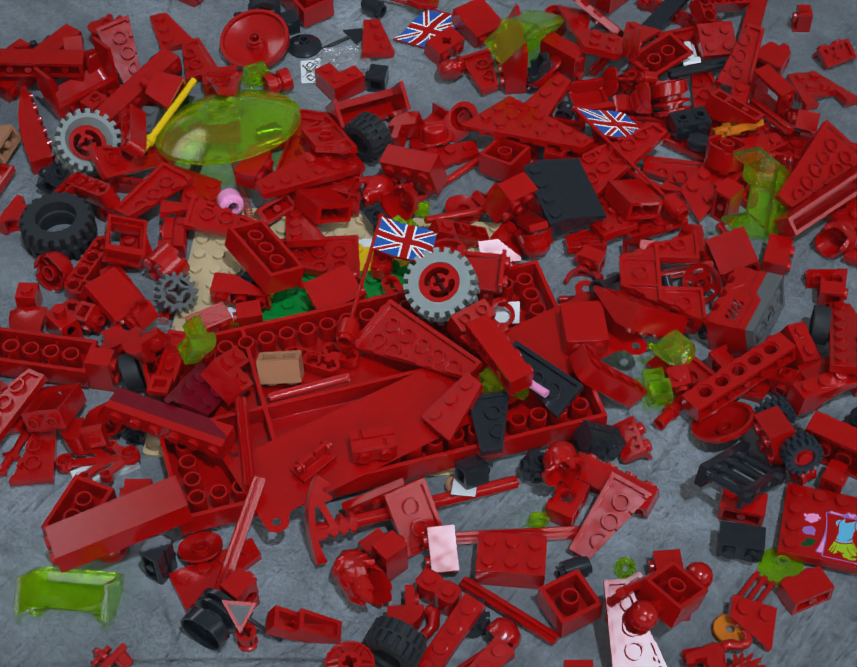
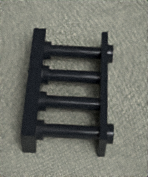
(734, 458)

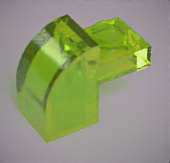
(198, 341)
(657, 387)

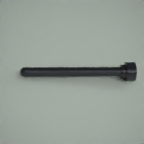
(603, 283)

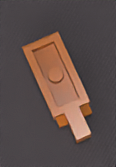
(735, 129)

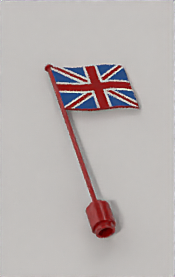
(424, 26)
(617, 124)
(395, 241)

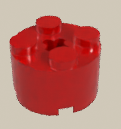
(720, 153)
(165, 260)

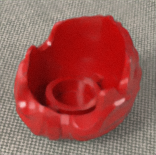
(451, 68)

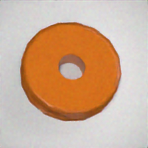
(719, 629)

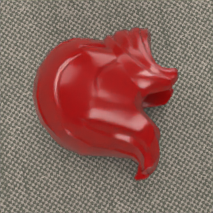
(374, 187)
(835, 238)
(561, 464)

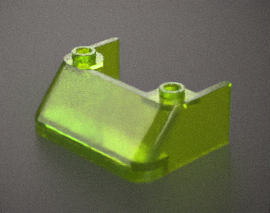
(521, 29)
(765, 178)
(70, 591)

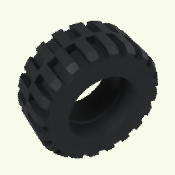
(53, 211)

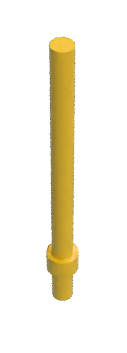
(151, 138)

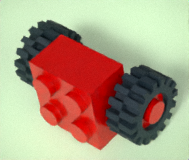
(779, 437)

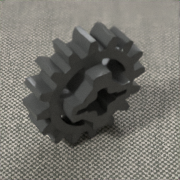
(174, 300)

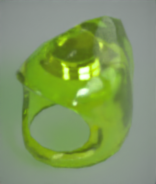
(674, 349)

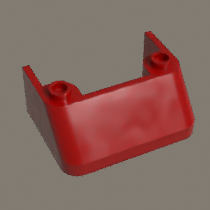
(100, 76)
(383, 104)

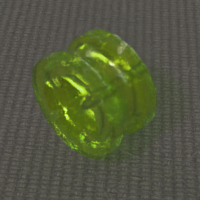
(625, 561)

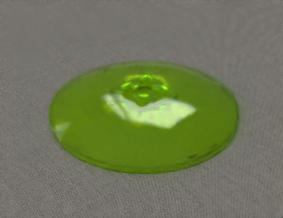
(228, 128)

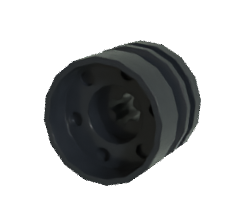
(208, 620)

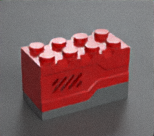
(745, 310)

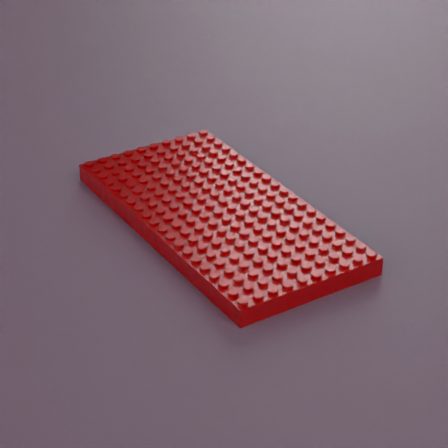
(212, 489)

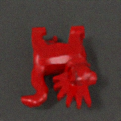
(714, 653)

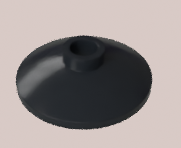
(304, 46)

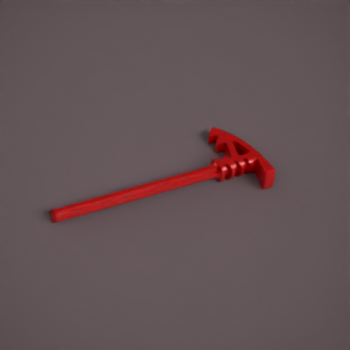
(319, 531)

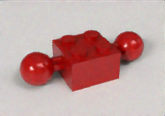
(670, 595)

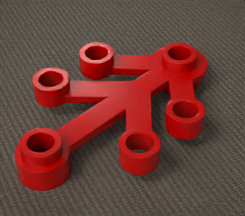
(125, 456)

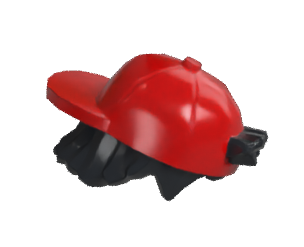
(541, 70)

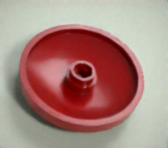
(254, 38)

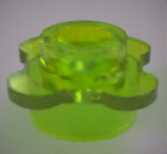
(538, 519)

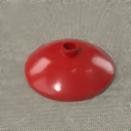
(725, 424)

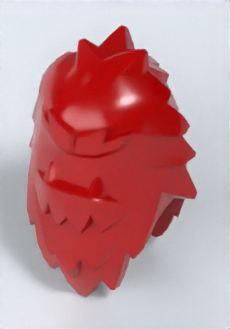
(361, 578)

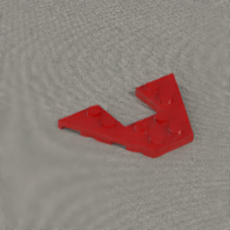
(595, 41)
(642, 276)

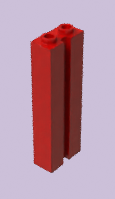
(117, 524)

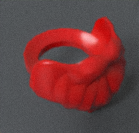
(503, 302)

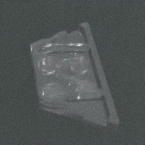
(341, 59)

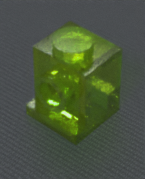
(253, 74)

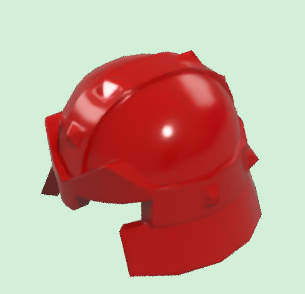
(401, 201)
(534, 244)

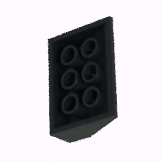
(564, 194)

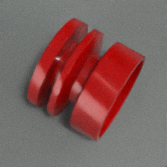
(669, 97)
(350, 655)

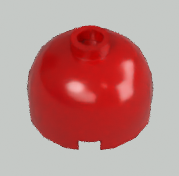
(53, 270)

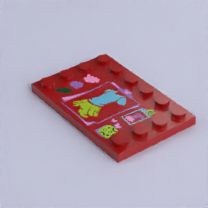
(819, 528)

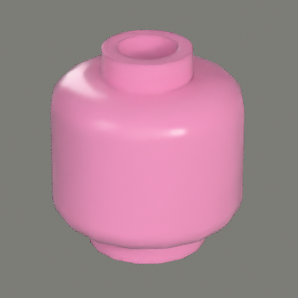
(230, 199)

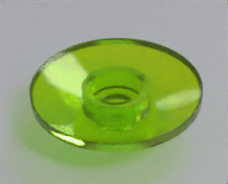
(774, 570)

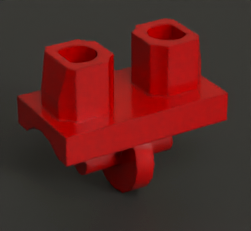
(118, 657)

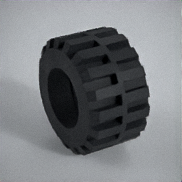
(369, 135)
(394, 643)

